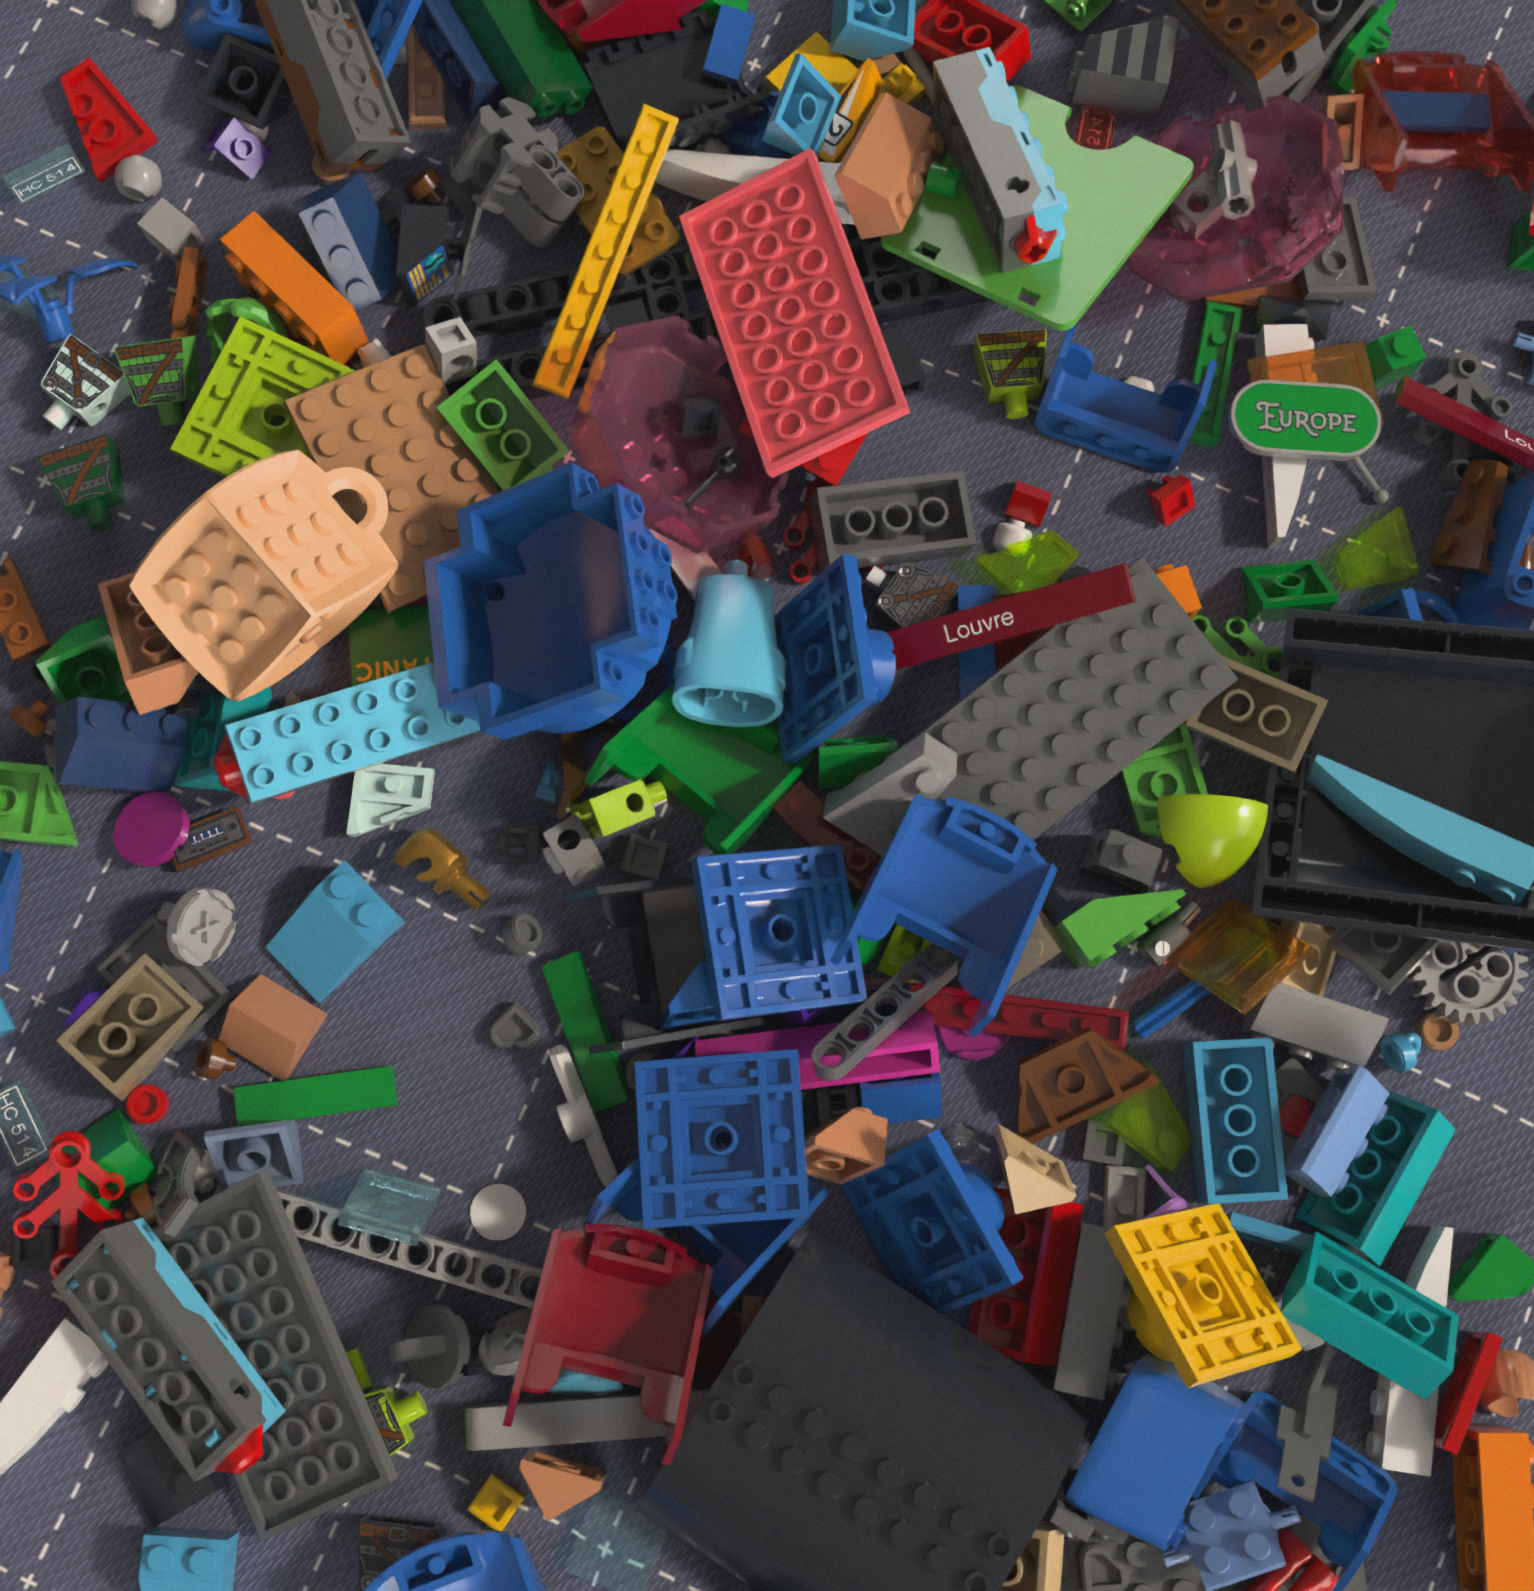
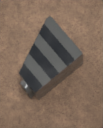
(1125, 69)

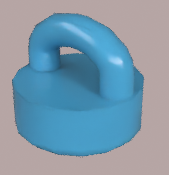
(1400, 1050)

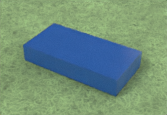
(728, 44)

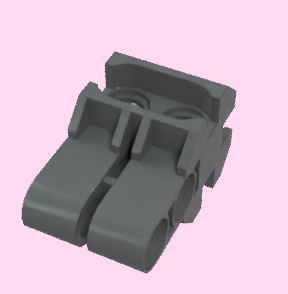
(517, 171)

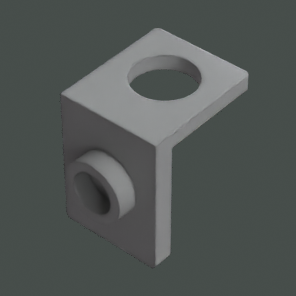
(581, 862)

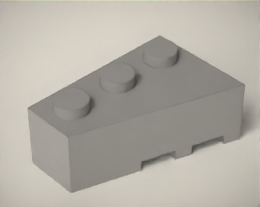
(878, 798)

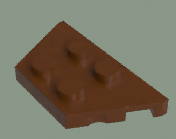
(1074, 1083)

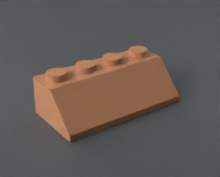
(888, 166)
(148, 660)

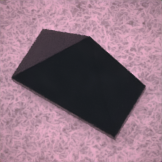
(1288, 310)

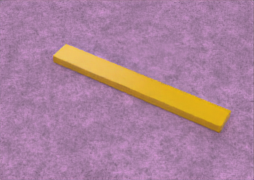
(605, 251)

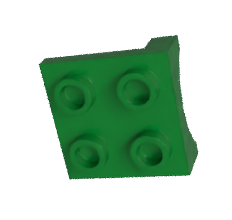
(1361, 44)

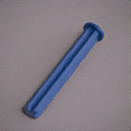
(1168, 1009)

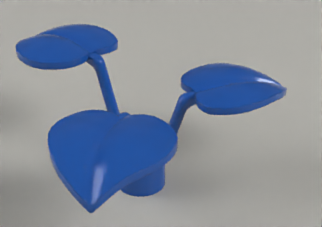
(51, 313)

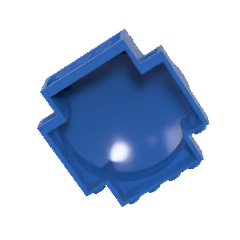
(548, 606)

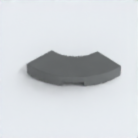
(176, 1187)

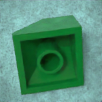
(85, 665)

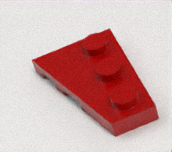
(105, 119)

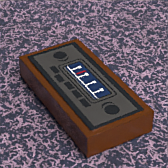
(213, 839)

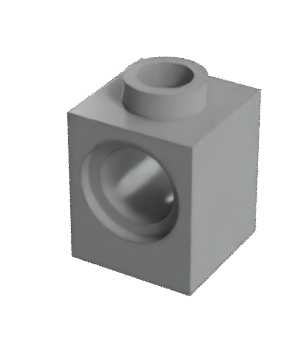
(1201, 192)
(169, 230)
(452, 350)

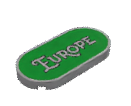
(1304, 420)

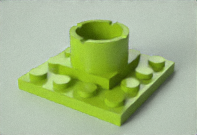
(244, 400)

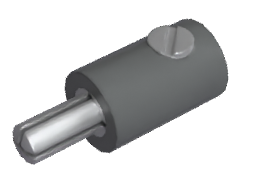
(1168, 936)

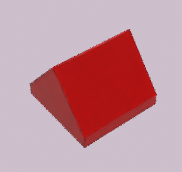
(1028, 504)

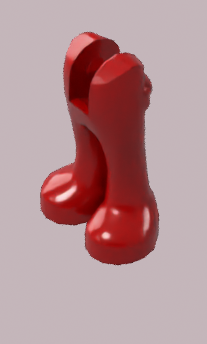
(1316, 1574)

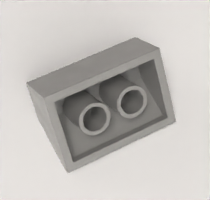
(1315, 1027)

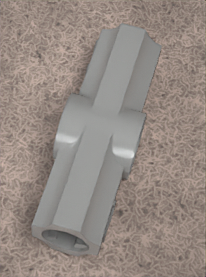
(1232, 170)

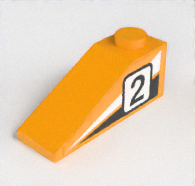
(851, 112)

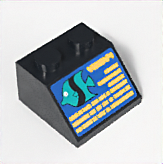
(425, 250)

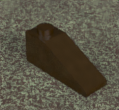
(573, 761)

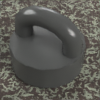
(521, 934)

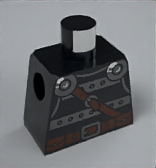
(387, 1539)

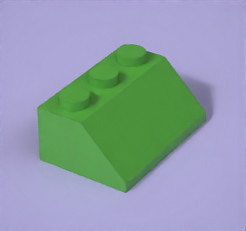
(502, 427)

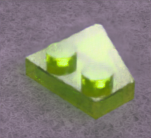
(1151, 1126)

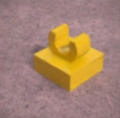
(903, 85)

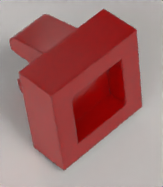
(1172, 499)

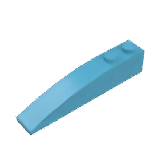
(1430, 834)

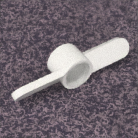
(578, 1115)

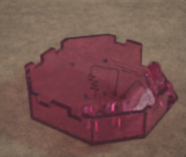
(1293, 195)
(633, 415)

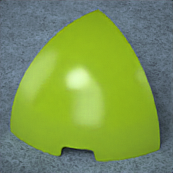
(1211, 834)

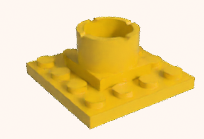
(1199, 1295)

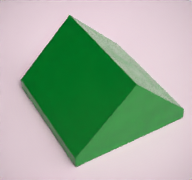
(1285, 586)
(845, 758)
(116, 1150)

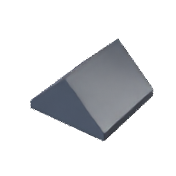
(256, 1148)

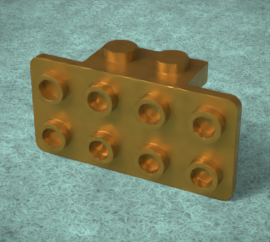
(594, 162)

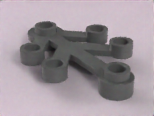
(1463, 384)

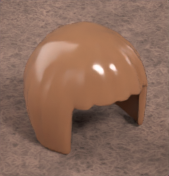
(1509, 1379)

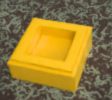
(496, 1503)

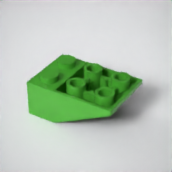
(1111, 920)

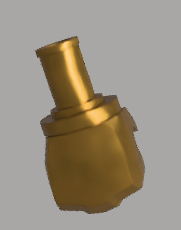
(447, 865)

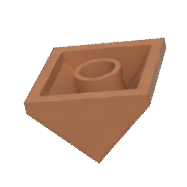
(271, 1026)
(559, 1482)

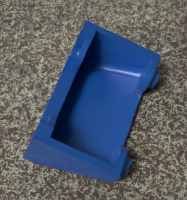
(1507, 593)
(1154, 1452)

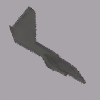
(462, 198)
(1309, 1433)

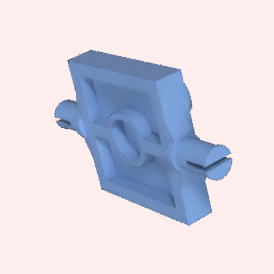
(1231, 1536)

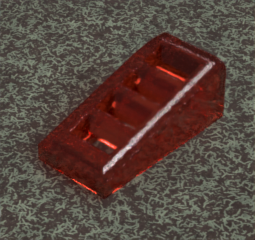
(756, 556)

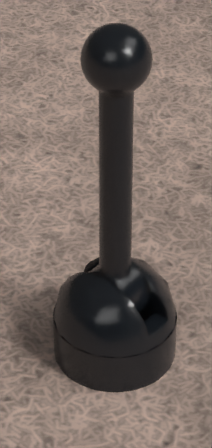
(725, 465)

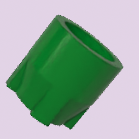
(944, 179)

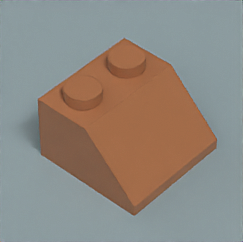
(846, 1146)

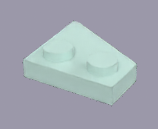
(387, 796)

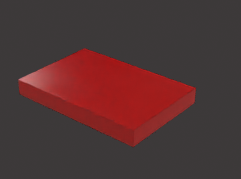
(1465, 1390)

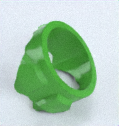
(221, 312)

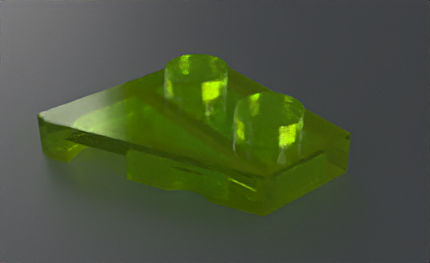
(1378, 554)
(1029, 563)

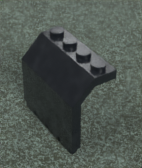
(669, 78)

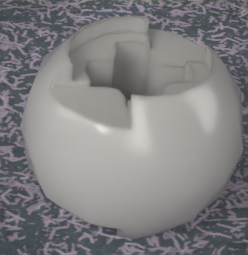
(158, 11)
(138, 178)

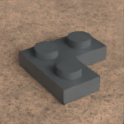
(1073, 1522)

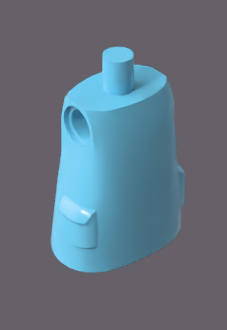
(731, 661)

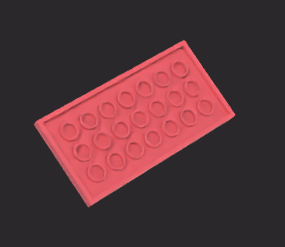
(793, 314)

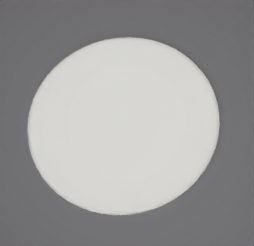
(498, 1212)

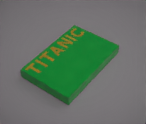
(389, 643)

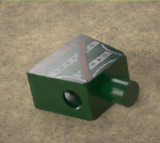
(87, 479)

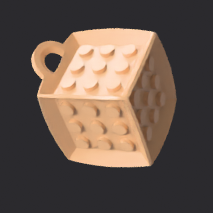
(265, 570)

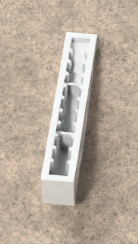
(712, 174)
(1281, 474)
(47, 1389)
(1402, 1420)

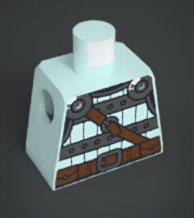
(82, 385)

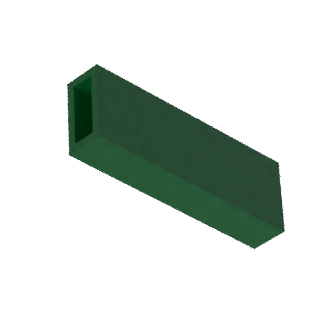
(527, 54)

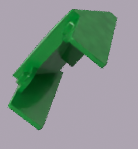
(716, 770)

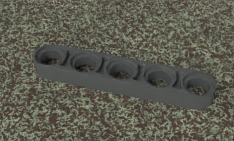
(882, 1026)

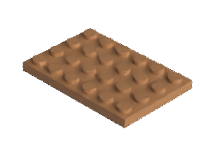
(392, 429)

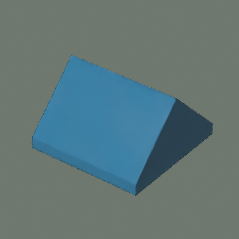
(802, 110)

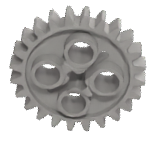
(1484, 993)

